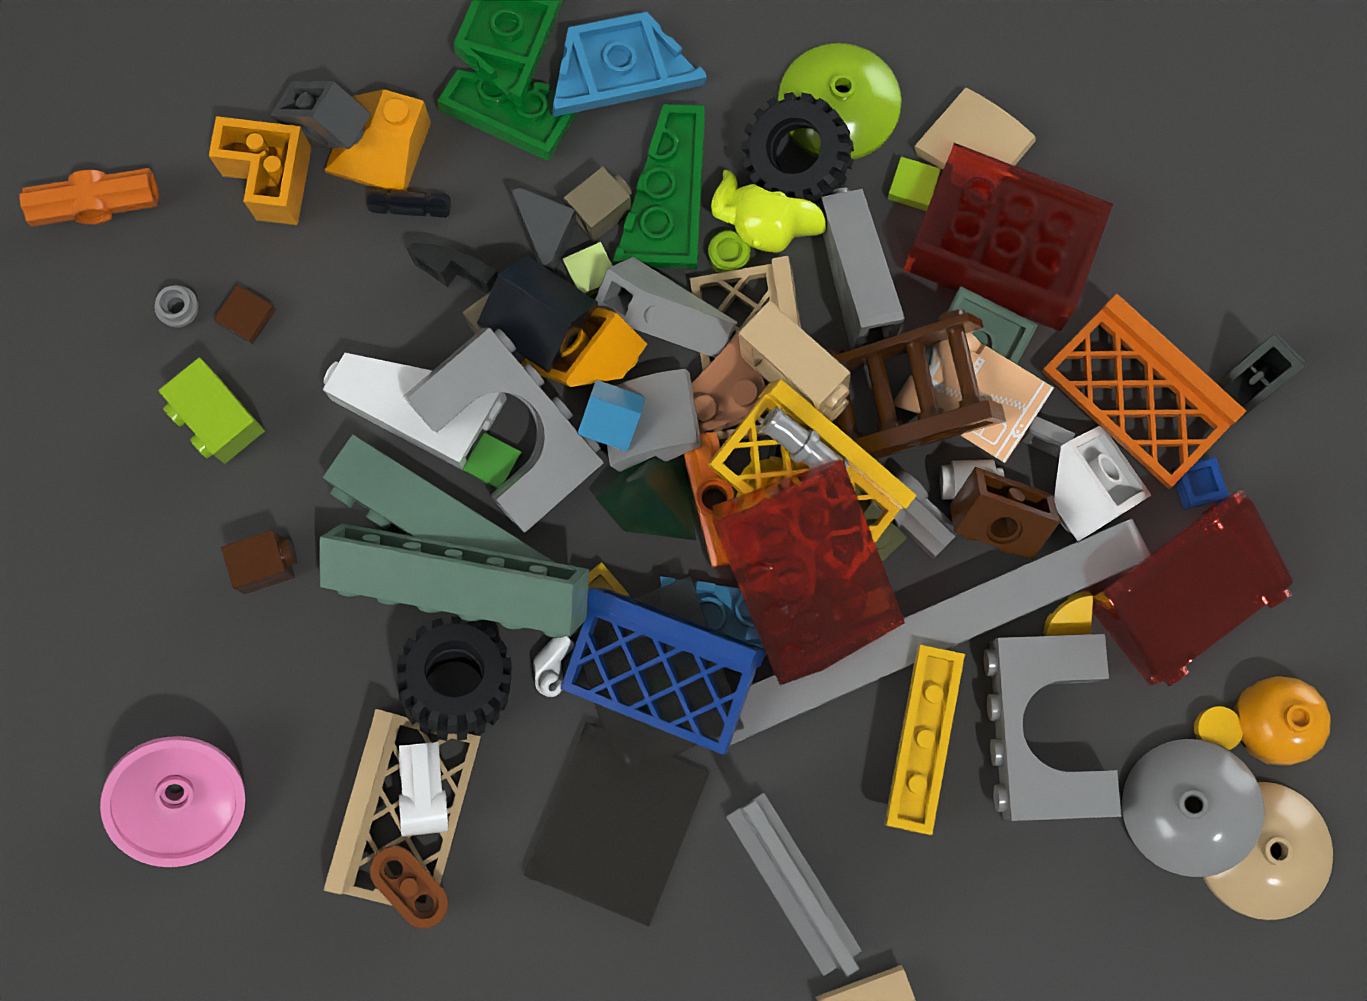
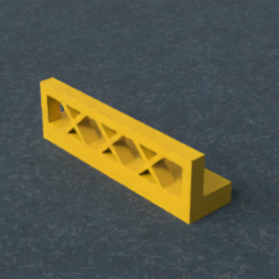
(924, 739)

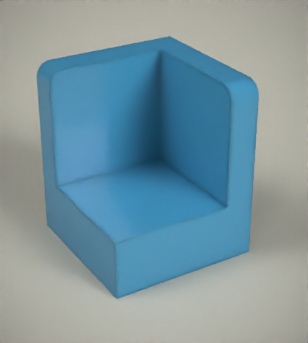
(611, 415)

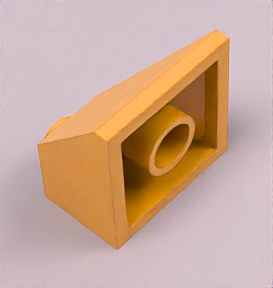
(389, 145)
(600, 351)

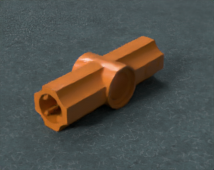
(89, 197)
(703, 479)

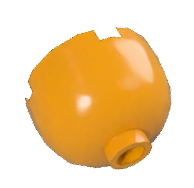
(1283, 720)

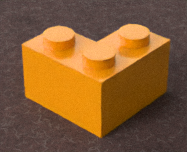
(272, 161)

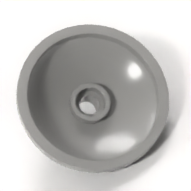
(1186, 841)

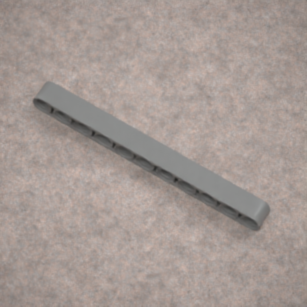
(950, 624)

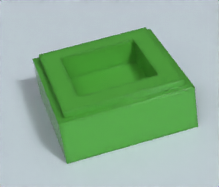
(492, 461)

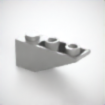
(663, 308)

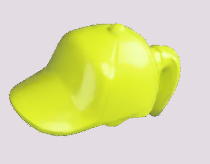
(765, 217)

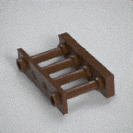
(932, 422)

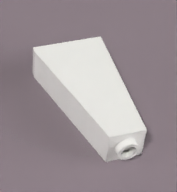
(377, 391)

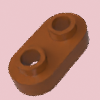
(408, 886)

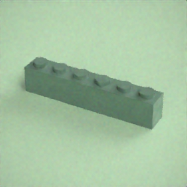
(413, 504)
(454, 579)

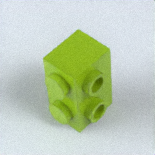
(210, 411)

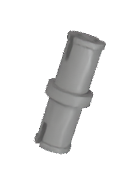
(801, 443)

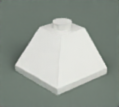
(1094, 483)

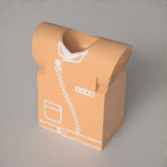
(997, 380)

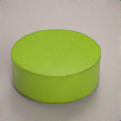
(728, 252)

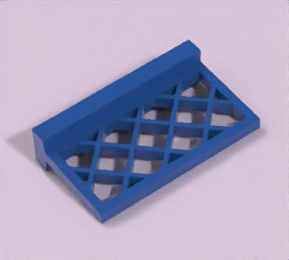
(676, 632)

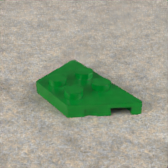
(506, 41)

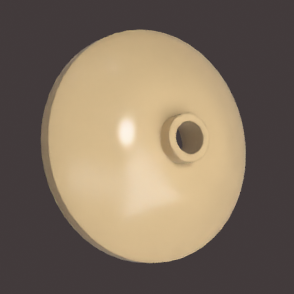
(1294, 881)

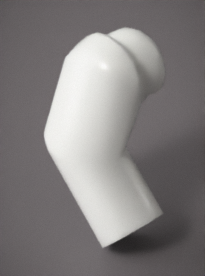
(548, 665)

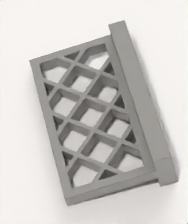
(795, 886)

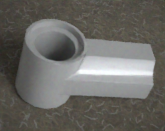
(922, 519)

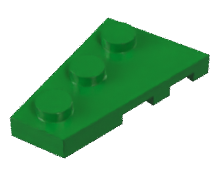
(485, 108)

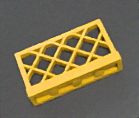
(862, 468)

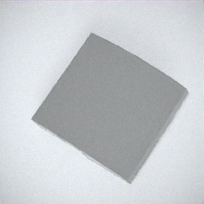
(666, 422)

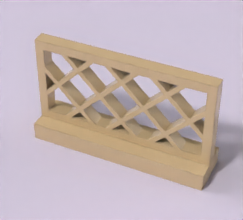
(780, 292)
(364, 801)

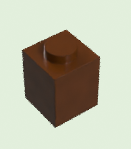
(259, 561)

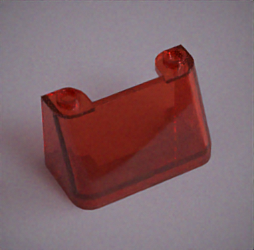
(1194, 589)

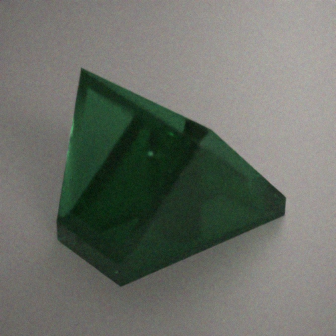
(651, 500)

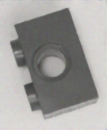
(324, 113)

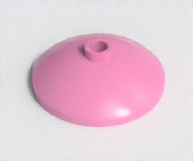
(169, 826)

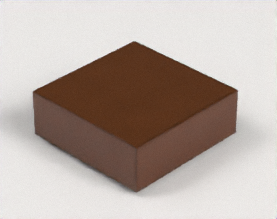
(244, 314)

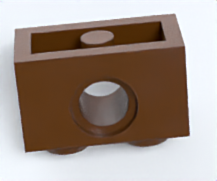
(1004, 513)

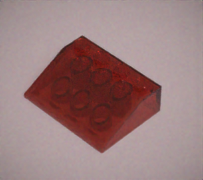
(1009, 237)
(808, 569)

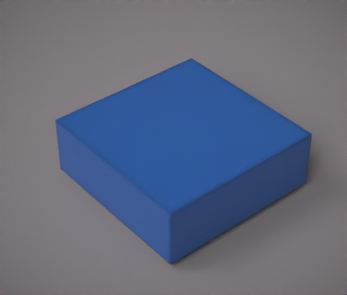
(1201, 484)

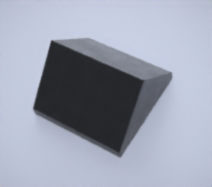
(536, 311)

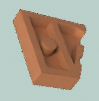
(726, 390)

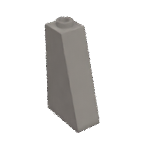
(859, 269)

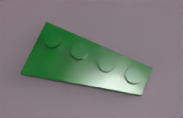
(667, 203)

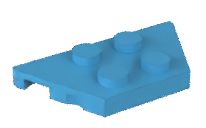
(620, 63)

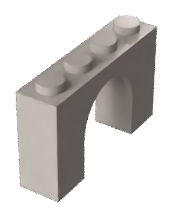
(560, 454)
(1026, 784)

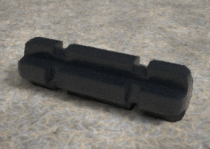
(408, 203)

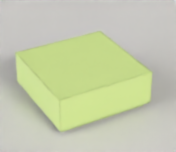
(588, 268)

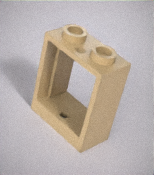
(786, 352)

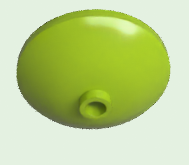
(868, 107)

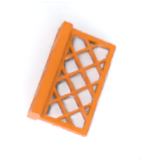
(1172, 370)

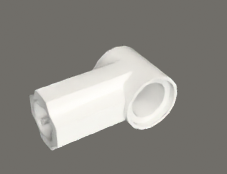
(422, 798)

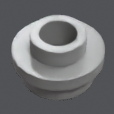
(171, 295)

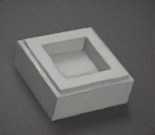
(1046, 436)

